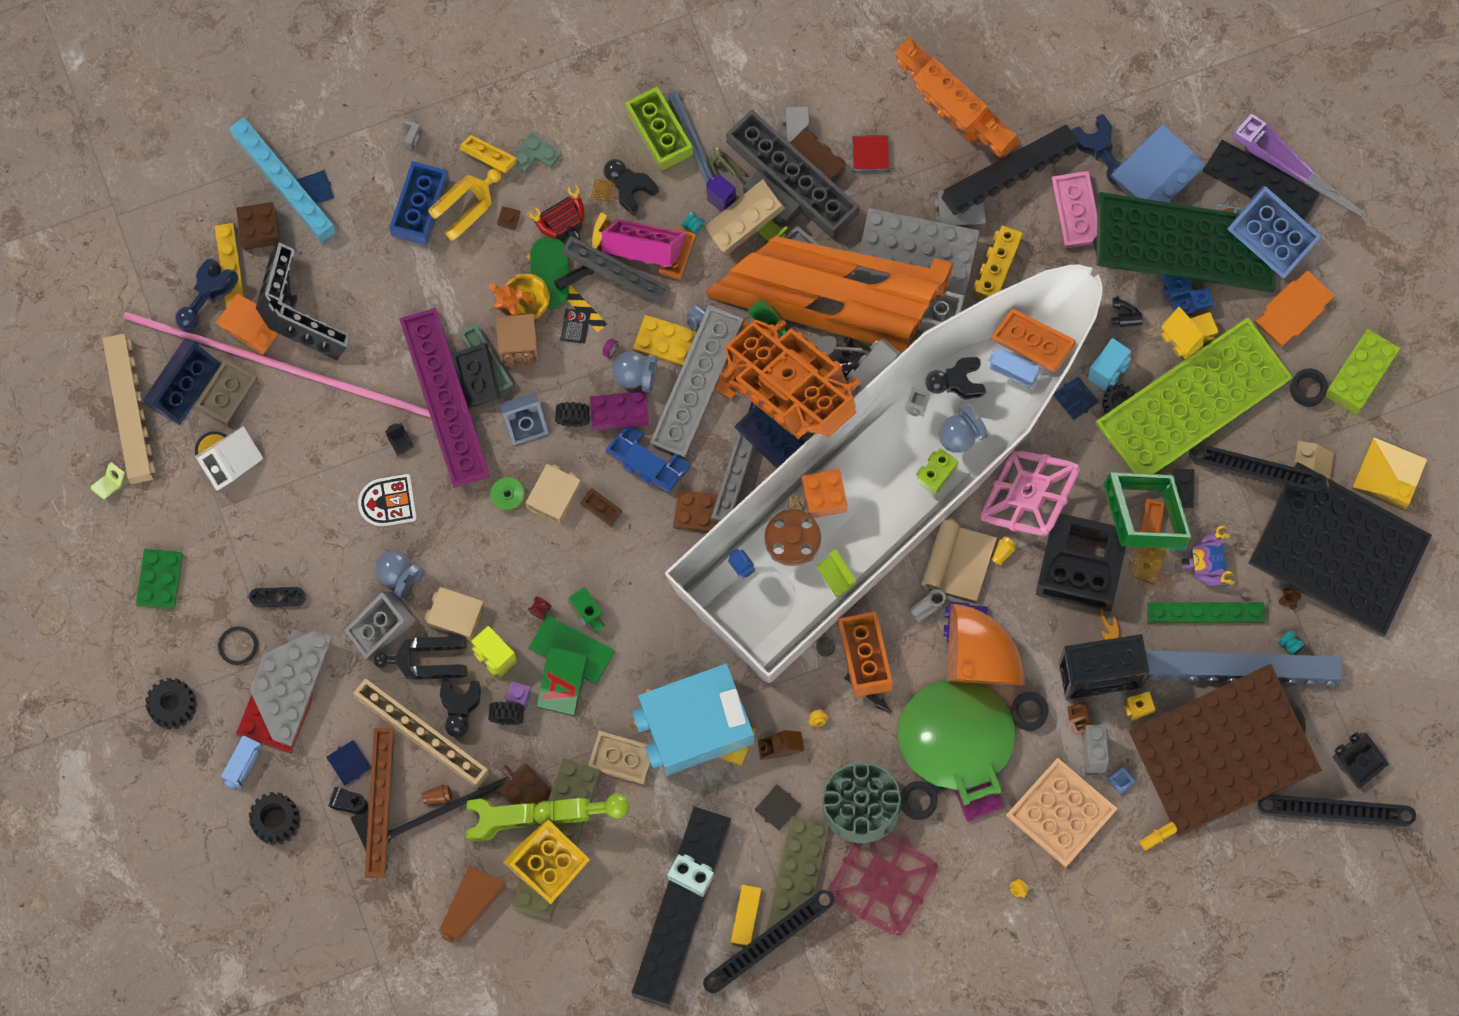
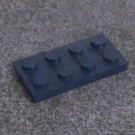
(768, 436)

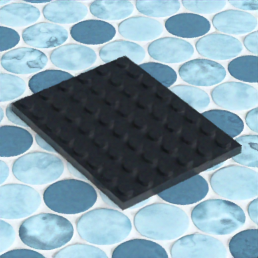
(1341, 552)

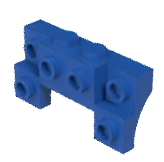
(1182, 295)
(645, 463)

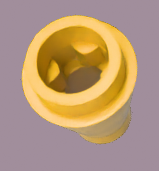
(1003, 550)

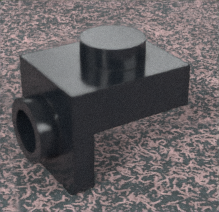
(398, 438)

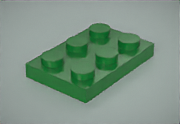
(159, 578)

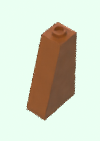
(470, 902)

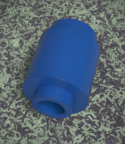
(741, 563)

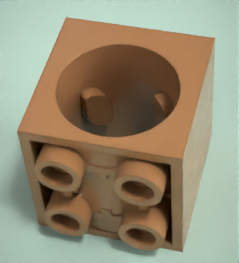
(517, 340)

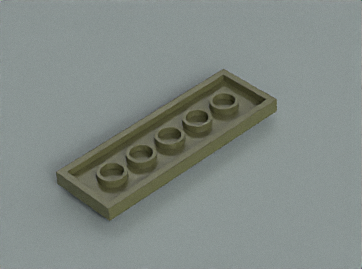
(798, 869)

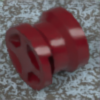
(539, 607)

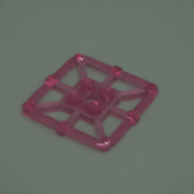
(886, 893)

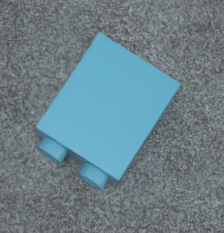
(690, 721)

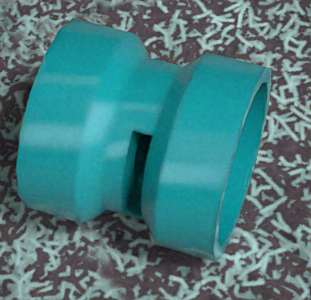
(1292, 645)

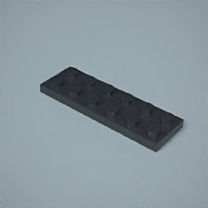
(1249, 174)

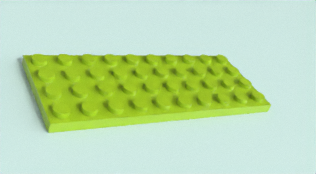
(1194, 399)

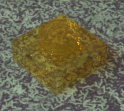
(602, 190)

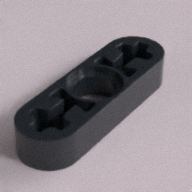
(283, 603)

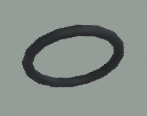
(242, 661)

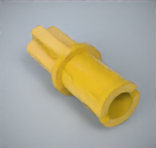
(1158, 836)

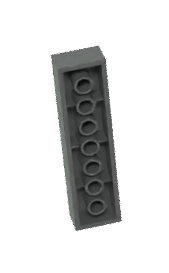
(792, 173)

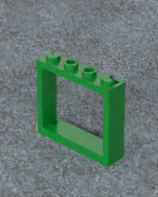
(1165, 483)

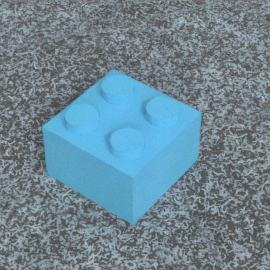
(1109, 365)

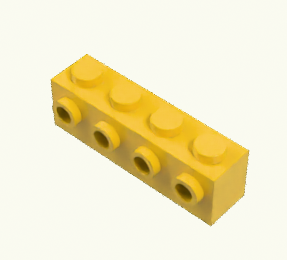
(999, 262)

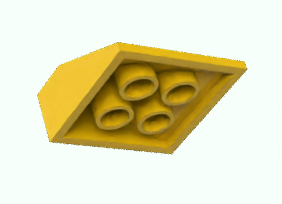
(1389, 474)
(547, 861)

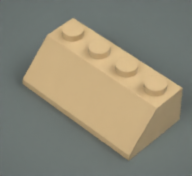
(744, 217)
(1314, 457)

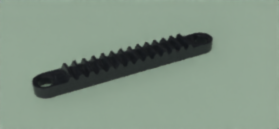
(1259, 469)
(1337, 810)
(768, 941)

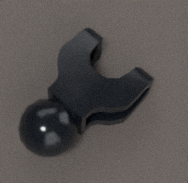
(628, 183)
(956, 381)
(459, 706)

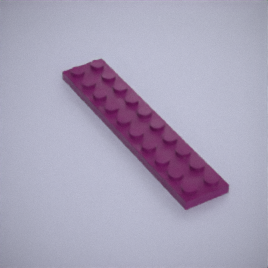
(444, 398)

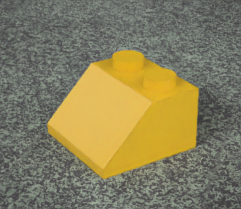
(1182, 334)

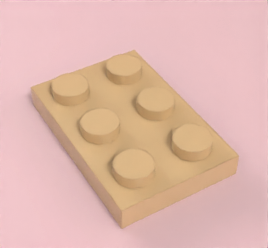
(620, 757)

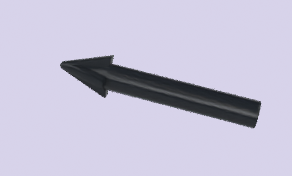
(880, 703)

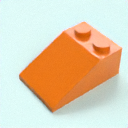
(246, 324)

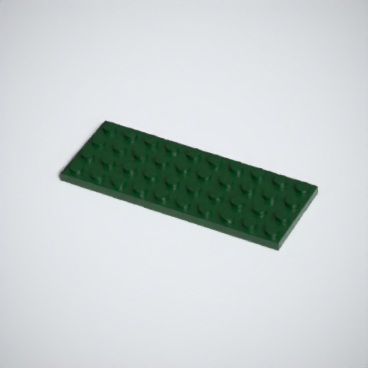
(1176, 243)

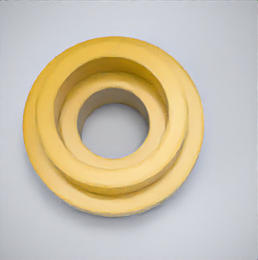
(818, 718)
(1019, 888)

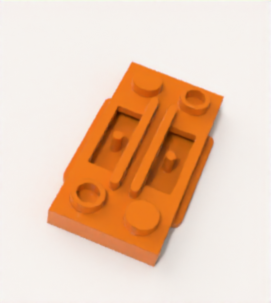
(1294, 309)

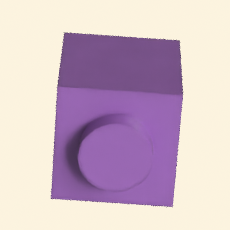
(519, 694)

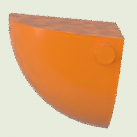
(981, 650)

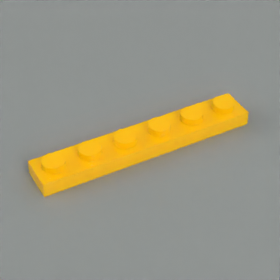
(229, 256)

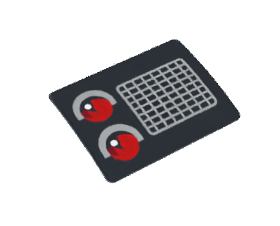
(575, 326)

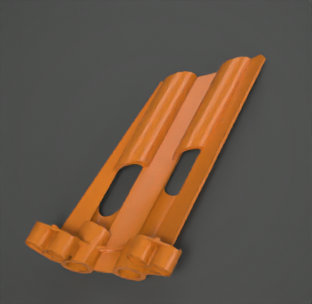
(797, 273)

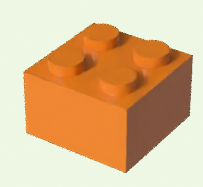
(824, 493)

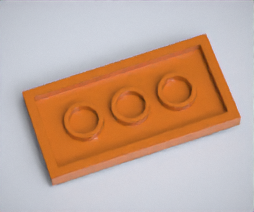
(1033, 340)

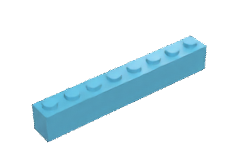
(282, 180)

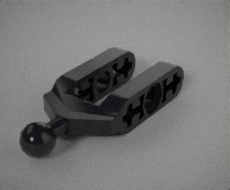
(402, 658)

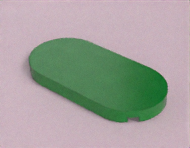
(550, 265)

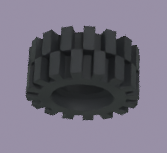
(1112, 393)
(572, 414)
(506, 713)

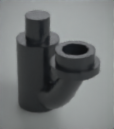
(1133, 318)

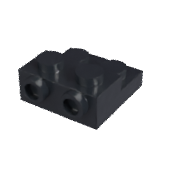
(1360, 759)

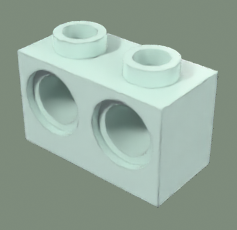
(688, 879)

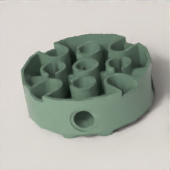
(861, 802)

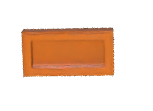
(1152, 516)

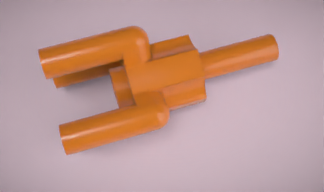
(508, 298)

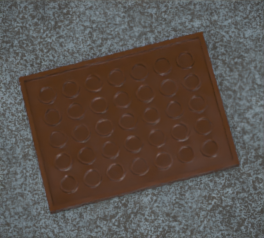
(1225, 750)

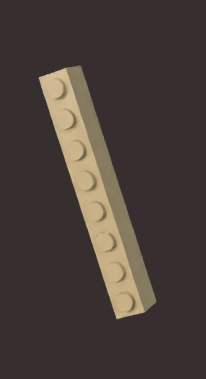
(127, 408)
(421, 734)

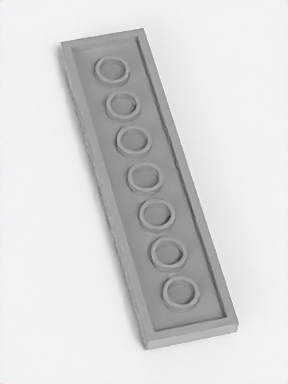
(696, 382)

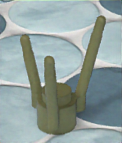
(719, 158)

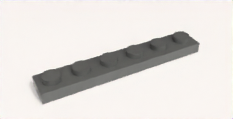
(615, 270)

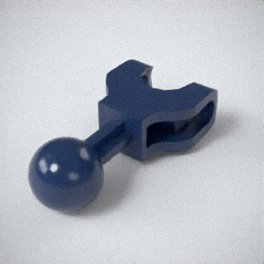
(1099, 144)
(209, 287)

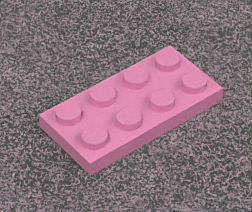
(1075, 208)

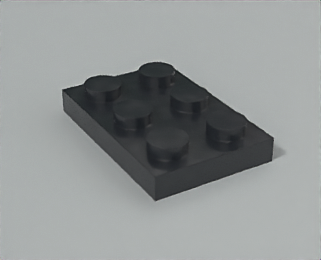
(476, 375)

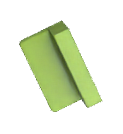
(836, 574)

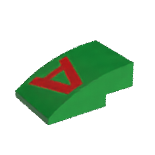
(562, 681)

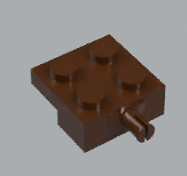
(523, 786)

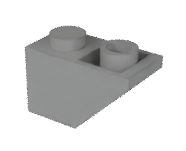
(796, 121)

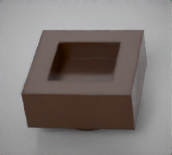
(508, 218)

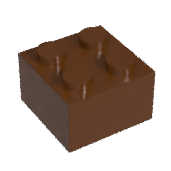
(258, 226)

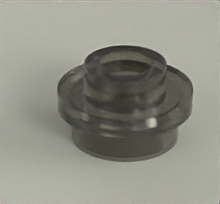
(825, 653)

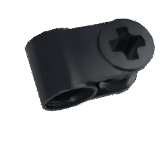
(344, 801)

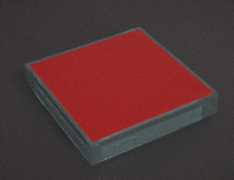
(870, 154)

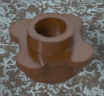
(1290, 593)

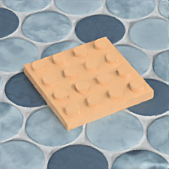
(1061, 812)

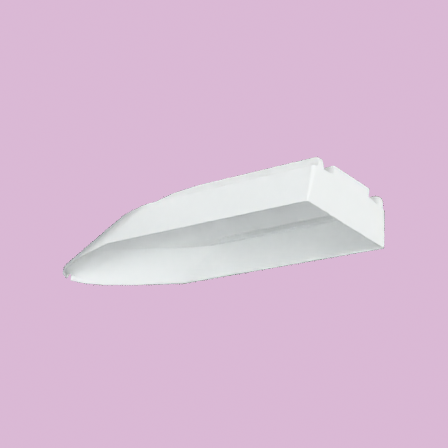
(878, 452)

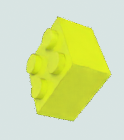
(494, 652)

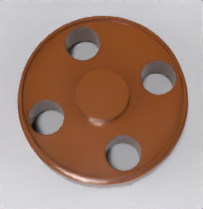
(792, 537)

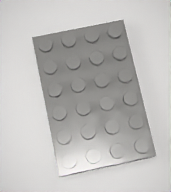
(917, 243)

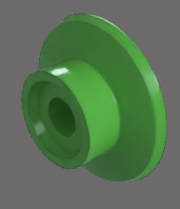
(504, 486)

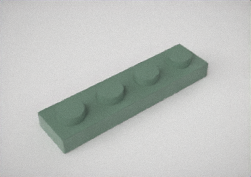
(472, 337)

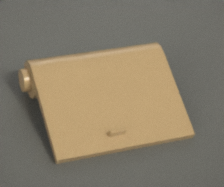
(958, 561)

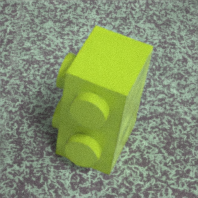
(937, 471)

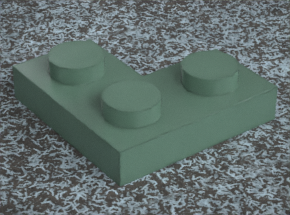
(535, 149)

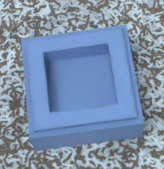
(1121, 780)

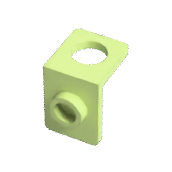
(109, 483)

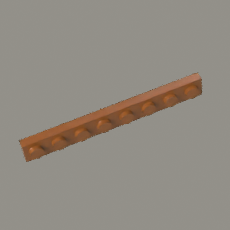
(379, 803)

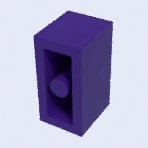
(720, 192)

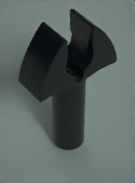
(287, 294)

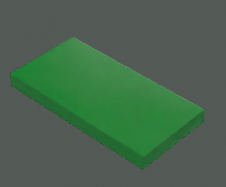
(561, 636)

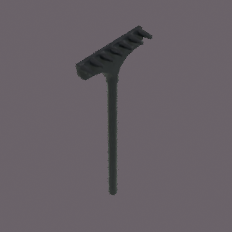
(361, 824)

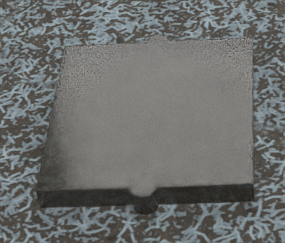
(777, 807)

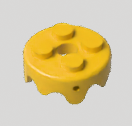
(537, 289)

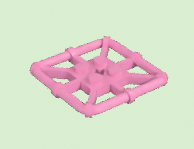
(1034, 501)

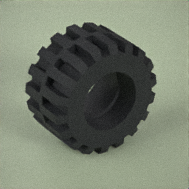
(269, 803)

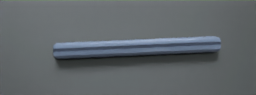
(688, 130)

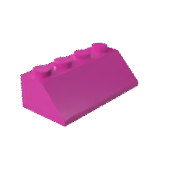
(642, 242)

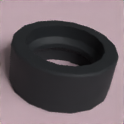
(1311, 373)
(1029, 726)
(922, 786)

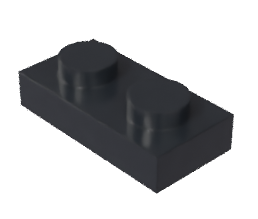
(1185, 486)

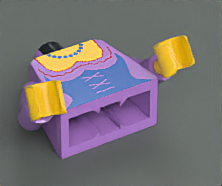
(1209, 560)

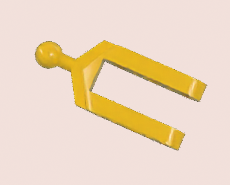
(480, 190)

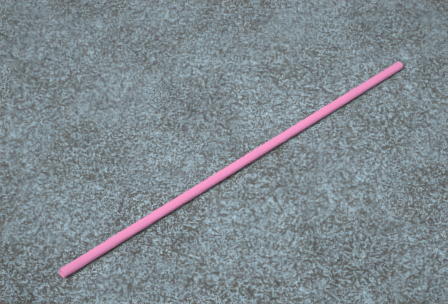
(276, 364)

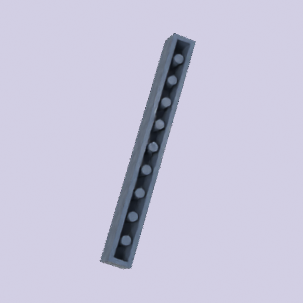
(1232, 666)

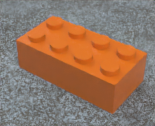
(865, 654)

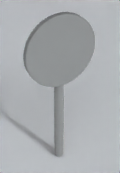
(829, 345)

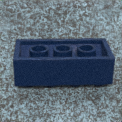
(181, 381)

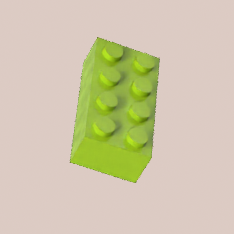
(659, 128)
(1362, 372)

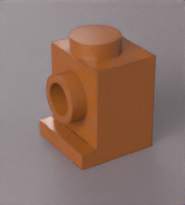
(1079, 717)

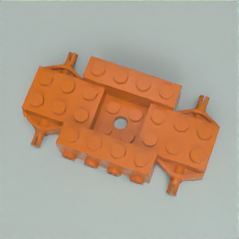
(955, 100)
(809, 399)

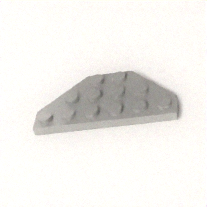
(287, 682)

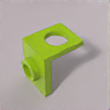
(771, 230)

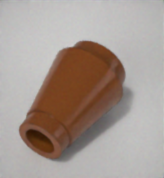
(439, 794)

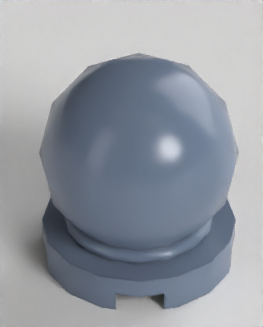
(633, 370)
(960, 431)
(397, 572)

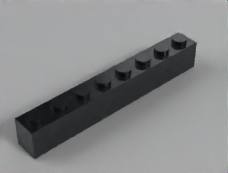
(1010, 169)

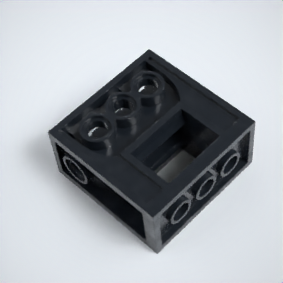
(1080, 566)
(1103, 667)

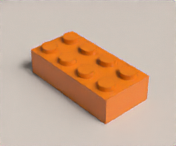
(678, 268)

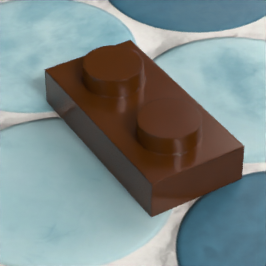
(601, 507)

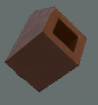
(781, 745)

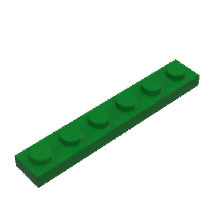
(1205, 612)

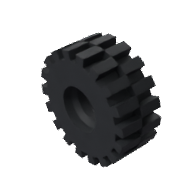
(174, 717)

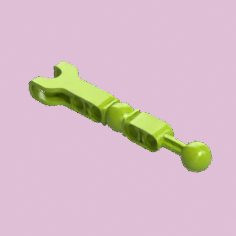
(528, 815)

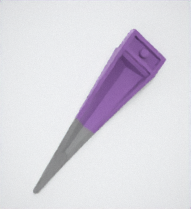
(1270, 147)

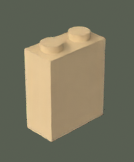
(553, 493)
(454, 613)

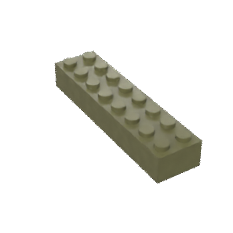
(572, 782)

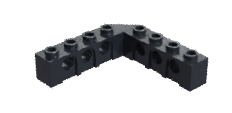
(288, 321)

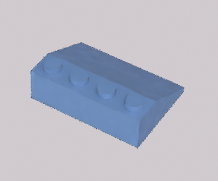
(1158, 167)
(1274, 232)

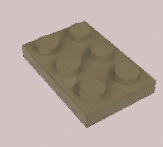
(226, 392)

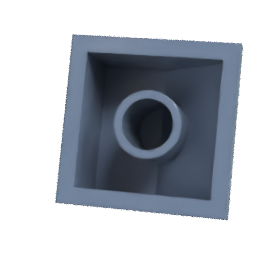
(524, 418)

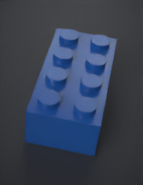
(420, 191)

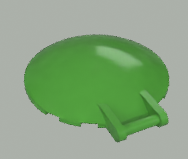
(957, 737)

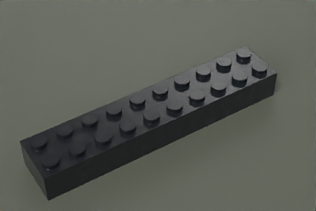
(680, 912)

